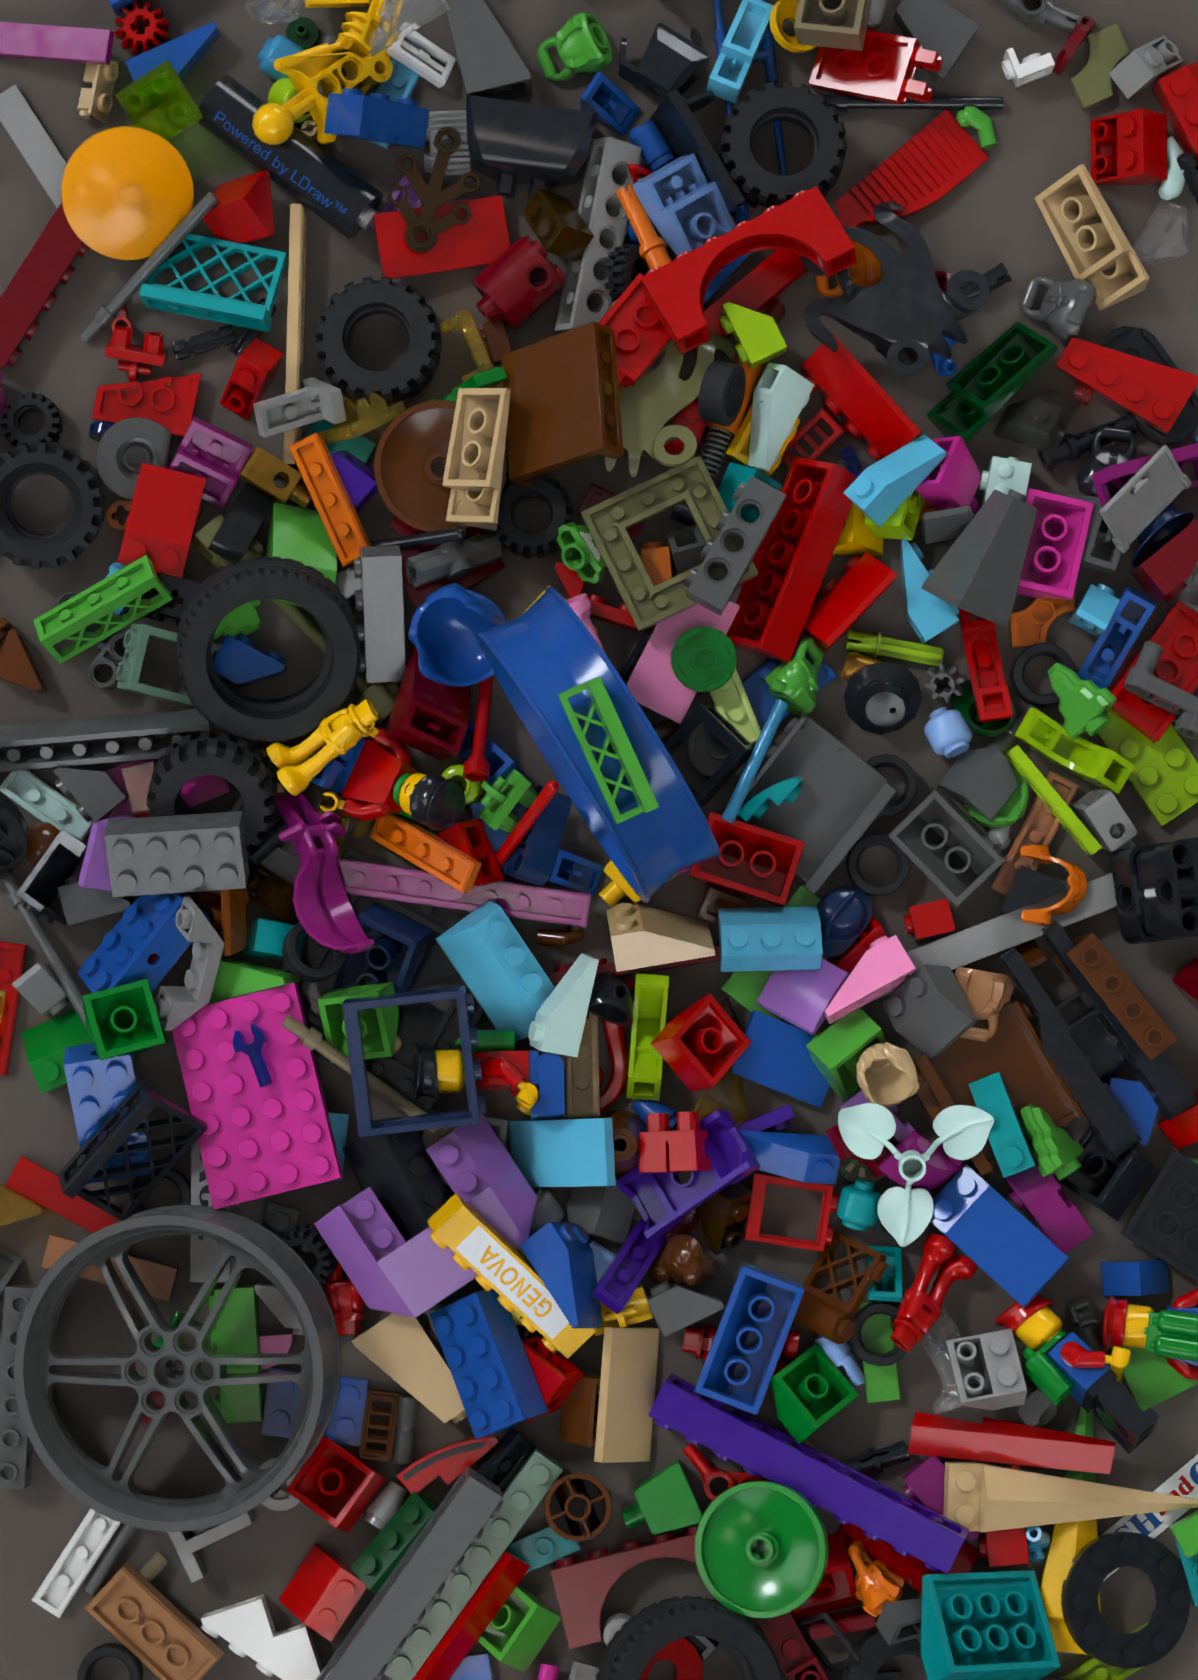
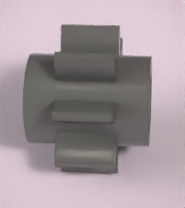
(937, 676)

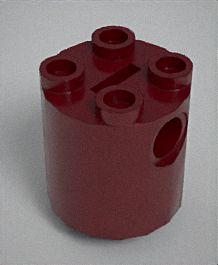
(511, 289)

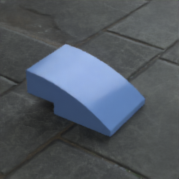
(684, 204)

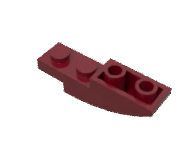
(791, 1648)

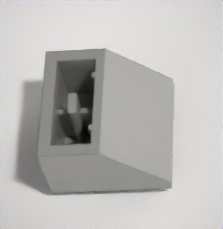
(987, 1370)

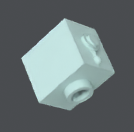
(1005, 475)

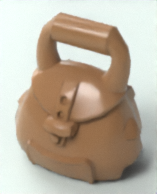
(986, 996)

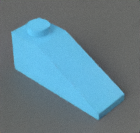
(892, 479)

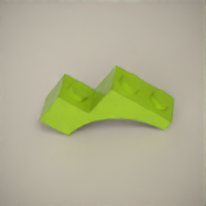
(648, 1022)

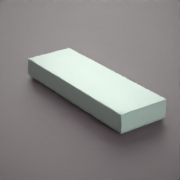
(45, 803)

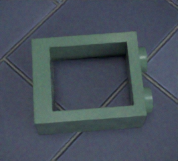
(130, 668)

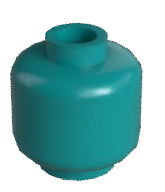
(858, 1205)

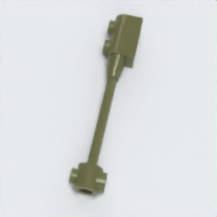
(379, 694)

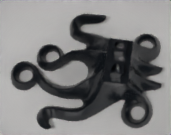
(906, 310)

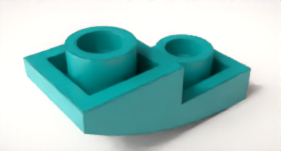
(780, 792)

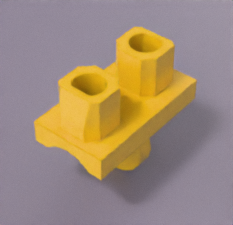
(635, 1311)

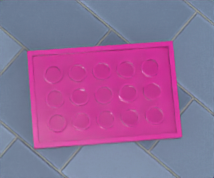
(256, 1136)

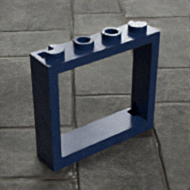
(472, 1068)

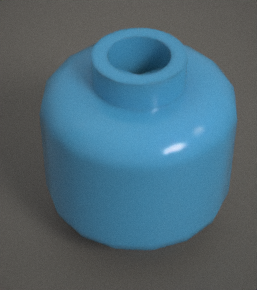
(275, 49)

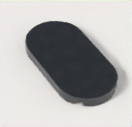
(1144, 345)

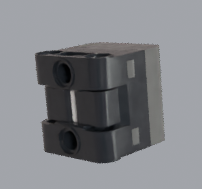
(1157, 891)

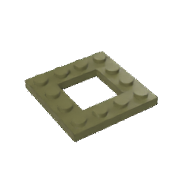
(612, 517)

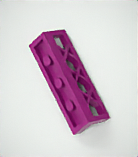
(1126, 470)

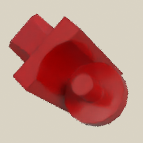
(122, 348)

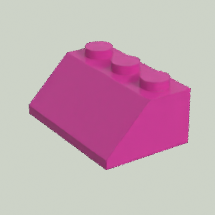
(1054, 545)

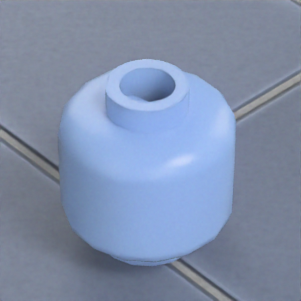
(948, 732)

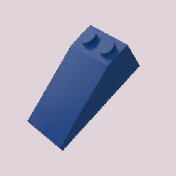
(996, 1236)

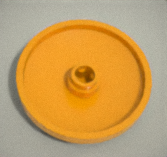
(126, 192)

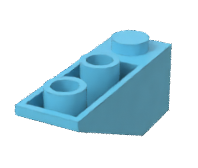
(924, 611)

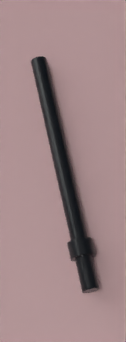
(843, 102)

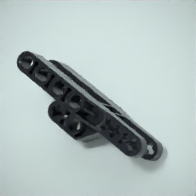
(1088, 1055)

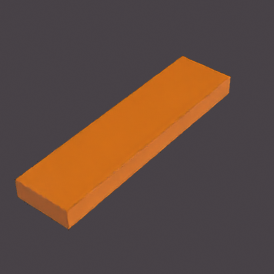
(330, 497)
(426, 851)

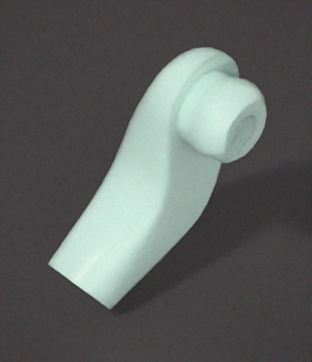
(1175, 180)

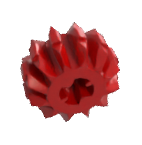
(129, 28)

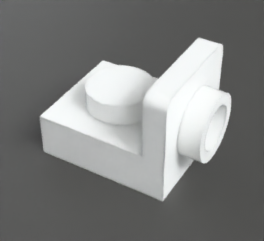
(1032, 67)

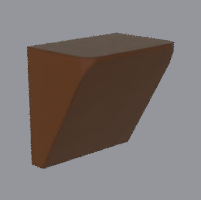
(1031, 954)

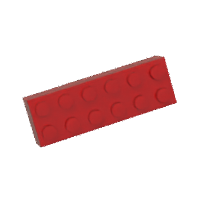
(792, 560)

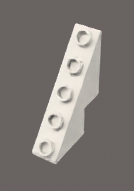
(251, 1632)

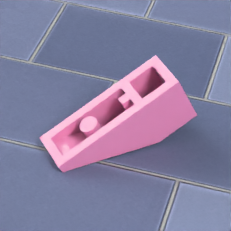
(877, 973)

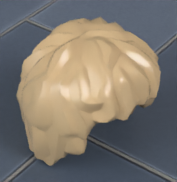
(886, 1074)

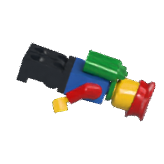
(1167, 1333)
(1066, 1366)

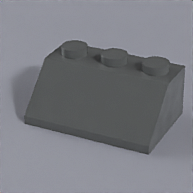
(947, 846)

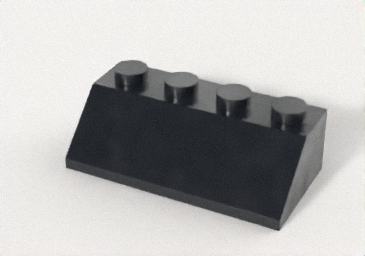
(400, 1177)

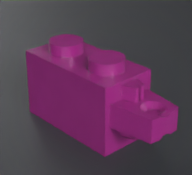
(926, 1483)

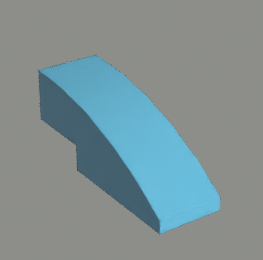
(739, 49)

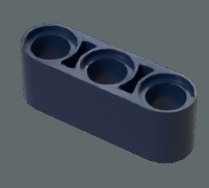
(537, 851)

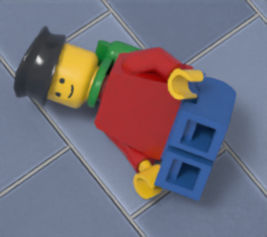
(380, 780)
(501, 1068)

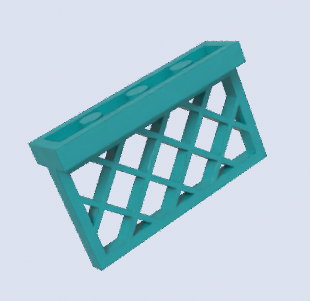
(214, 307)

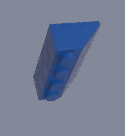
(749, 1338)

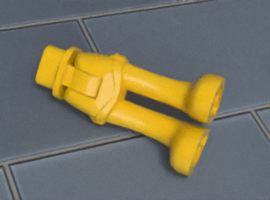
(337, 731)

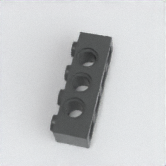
(716, 594)

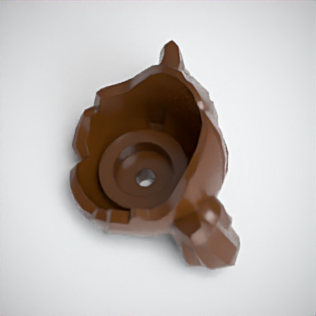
(682, 1262)

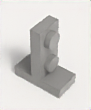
(300, 407)
(188, 1545)

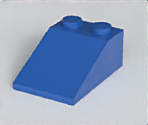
(567, 1269)

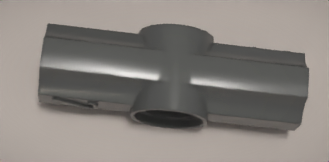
(453, 559)

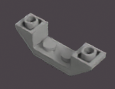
(177, 1002)

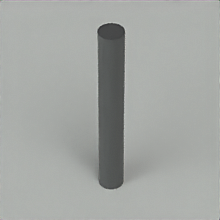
(110, 1559)

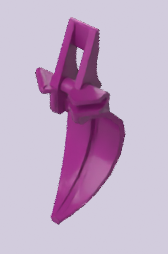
(318, 888)

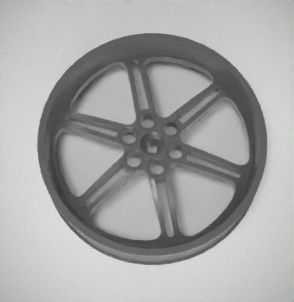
(99, 1484)

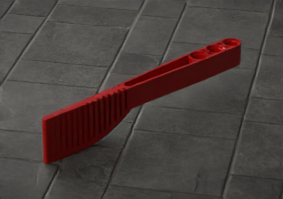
(912, 176)

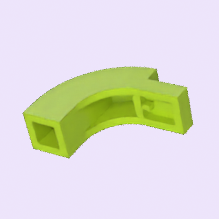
(1077, 756)

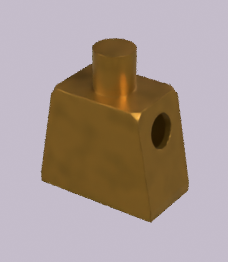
(263, 468)

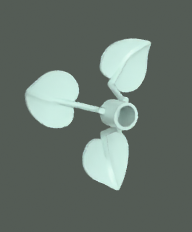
(870, 1126)

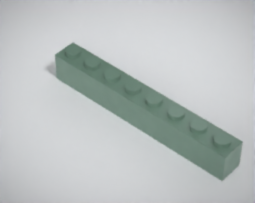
(519, 1502)

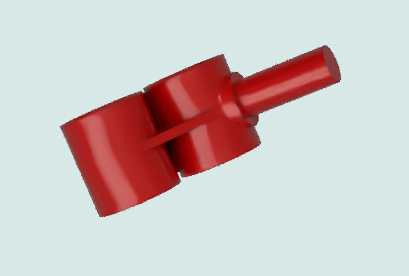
(708, 1472)

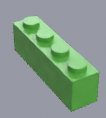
(239, 1333)

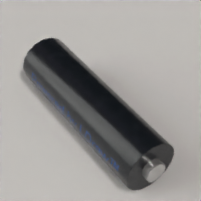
(296, 165)

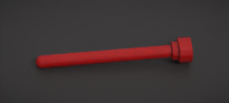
(477, 766)
(526, 822)

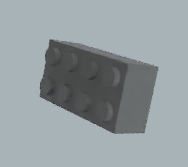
(177, 854)

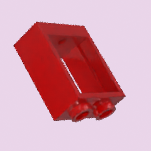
(824, 1231)

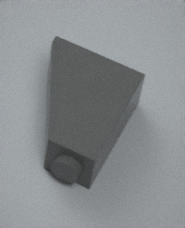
(937, 29)

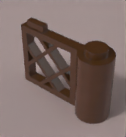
(829, 1314)

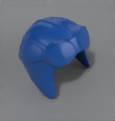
(446, 638)

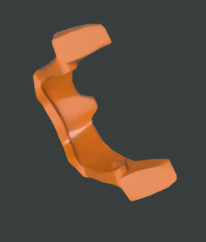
(1076, 881)

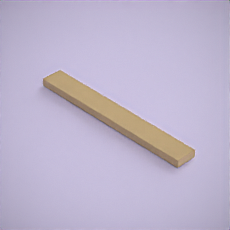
(295, 315)

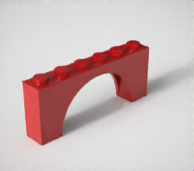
(797, 226)

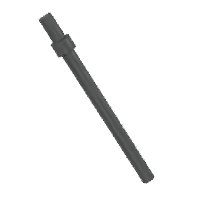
(106, 313)
(46, 947)

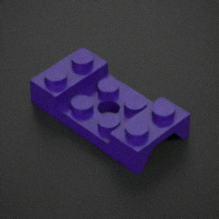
(665, 1199)

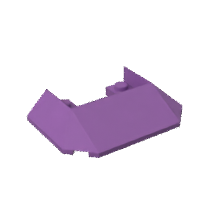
(418, 1273)

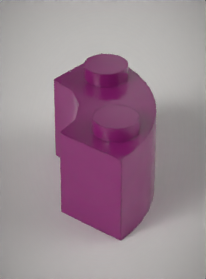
(938, 1168)
(1049, 1208)

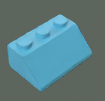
(769, 938)

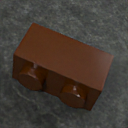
(497, 340)

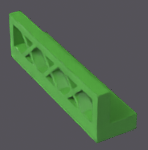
(97, 606)
(620, 744)

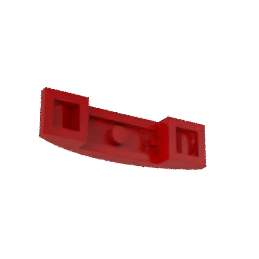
(985, 667)

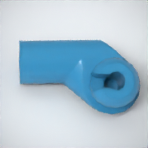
(1037, 1541)

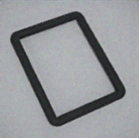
(842, 1664)

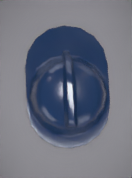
(1161, 529)
(843, 918)

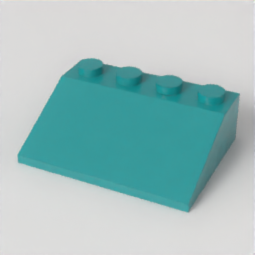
(985, 1627)

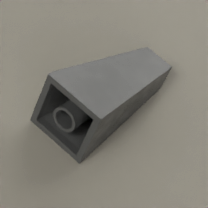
(485, 54)
(987, 559)

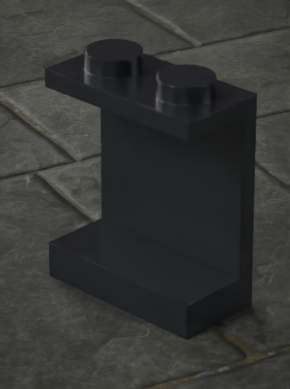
(49, 874)

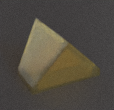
(725, 1095)

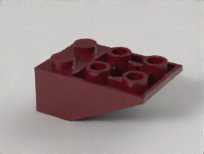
(429, 714)

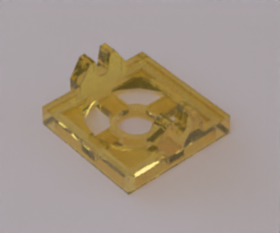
(472, 337)
(362, 418)

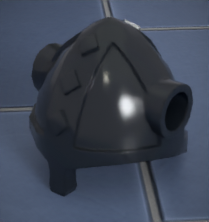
(613, 1000)

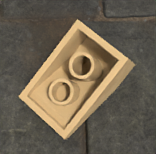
(655, 937)

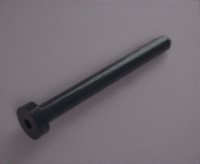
(422, 539)

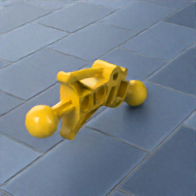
(318, 65)

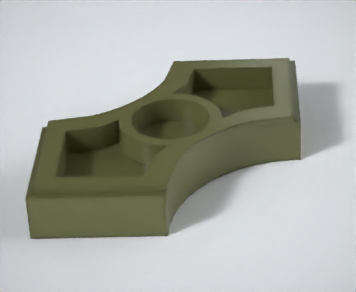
(1105, 51)

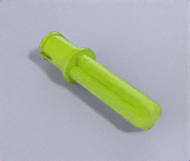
(894, 648)

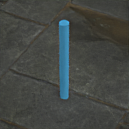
(754, 761)

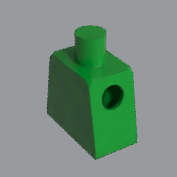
(664, 1501)

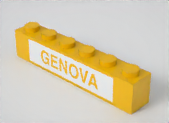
(506, 1272)

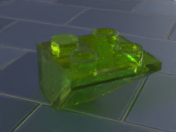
(160, 103)

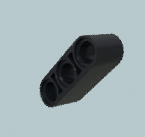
(241, 523)

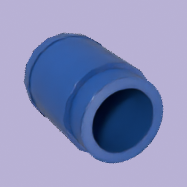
(654, 147)

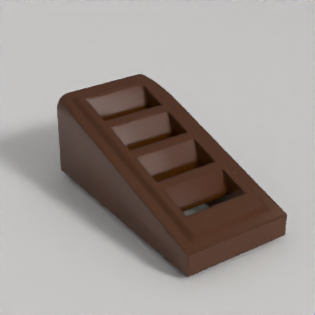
(378, 1454)

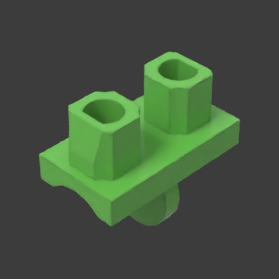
(503, 797)

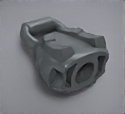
(1063, 307)

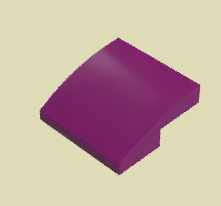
(212, 455)

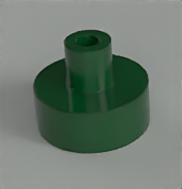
(305, 39)

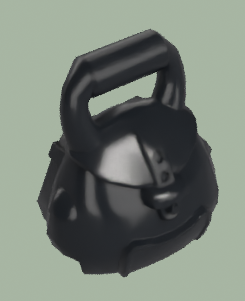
(1104, 457)

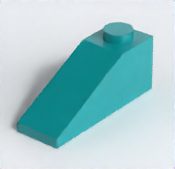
(1006, 1134)

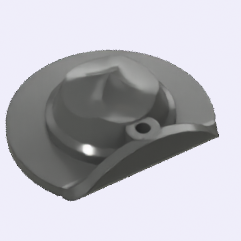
(124, 450)

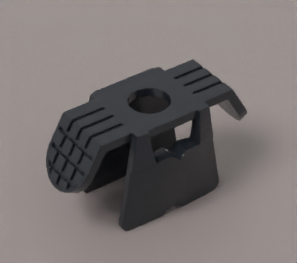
(667, 65)

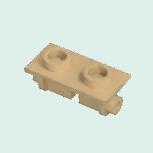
(98, 99)

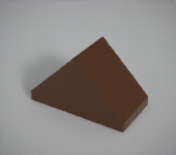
(17, 664)

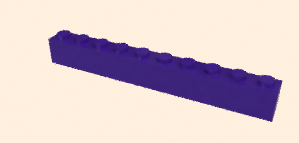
(813, 1474)

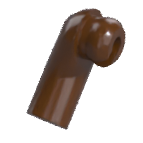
(560, 938)

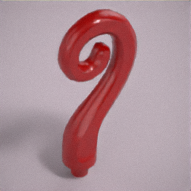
(618, 1054)

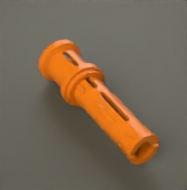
(652, 247)

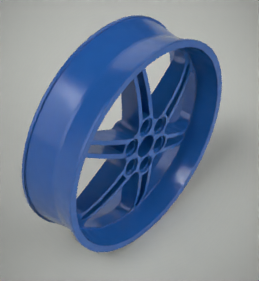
(552, 652)

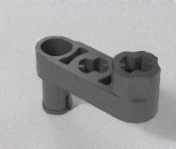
(1162, 694)

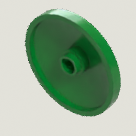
(761, 1549)

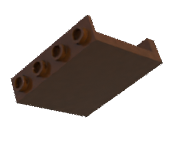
(562, 402)
(1119, 995)
(1021, 1063)

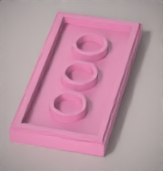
(653, 679)

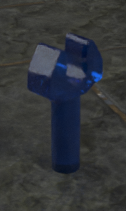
(851, 461)
(254, 1052)

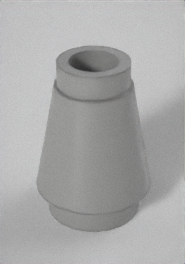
(385, 1505)

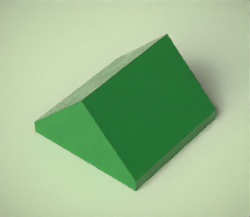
(122, 1020)

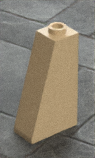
(413, 1360)

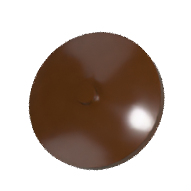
(412, 466)

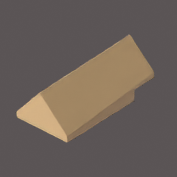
(1092, 238)
(477, 456)

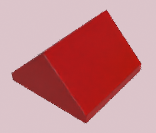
(243, 209)

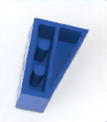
(376, 118)

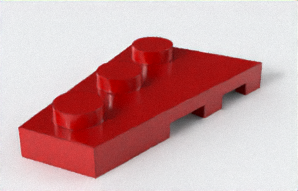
(164, 400)

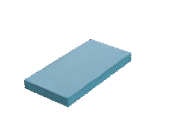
(564, 1152)

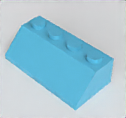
(497, 968)

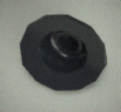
(877, 690)

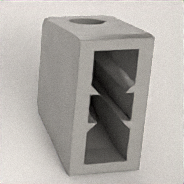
(1098, 813)

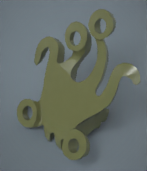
(658, 399)

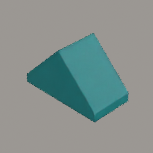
(267, 938)
(890, 1284)

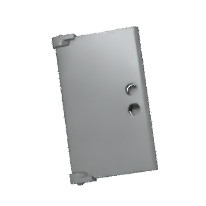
(1153, 490)

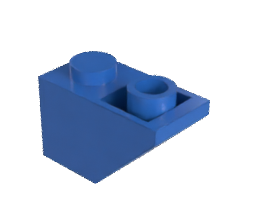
(244, 665)

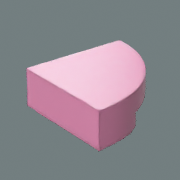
(275, 1345)

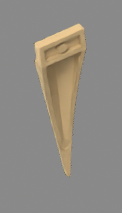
(1007, 1498)

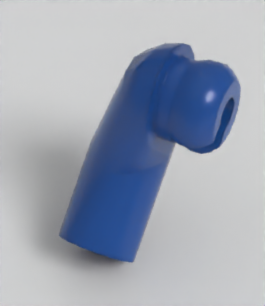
(943, 365)

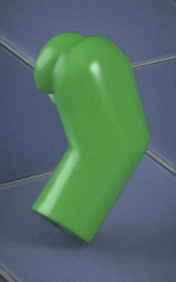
(981, 122)

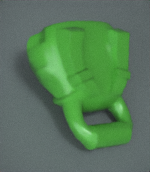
(580, 47)
(798, 680)

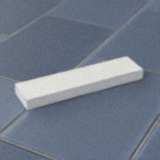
(75, 1562)

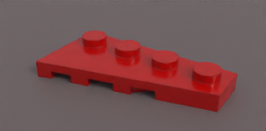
(1135, 384)

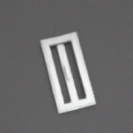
(420, 61)

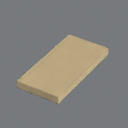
(626, 1394)

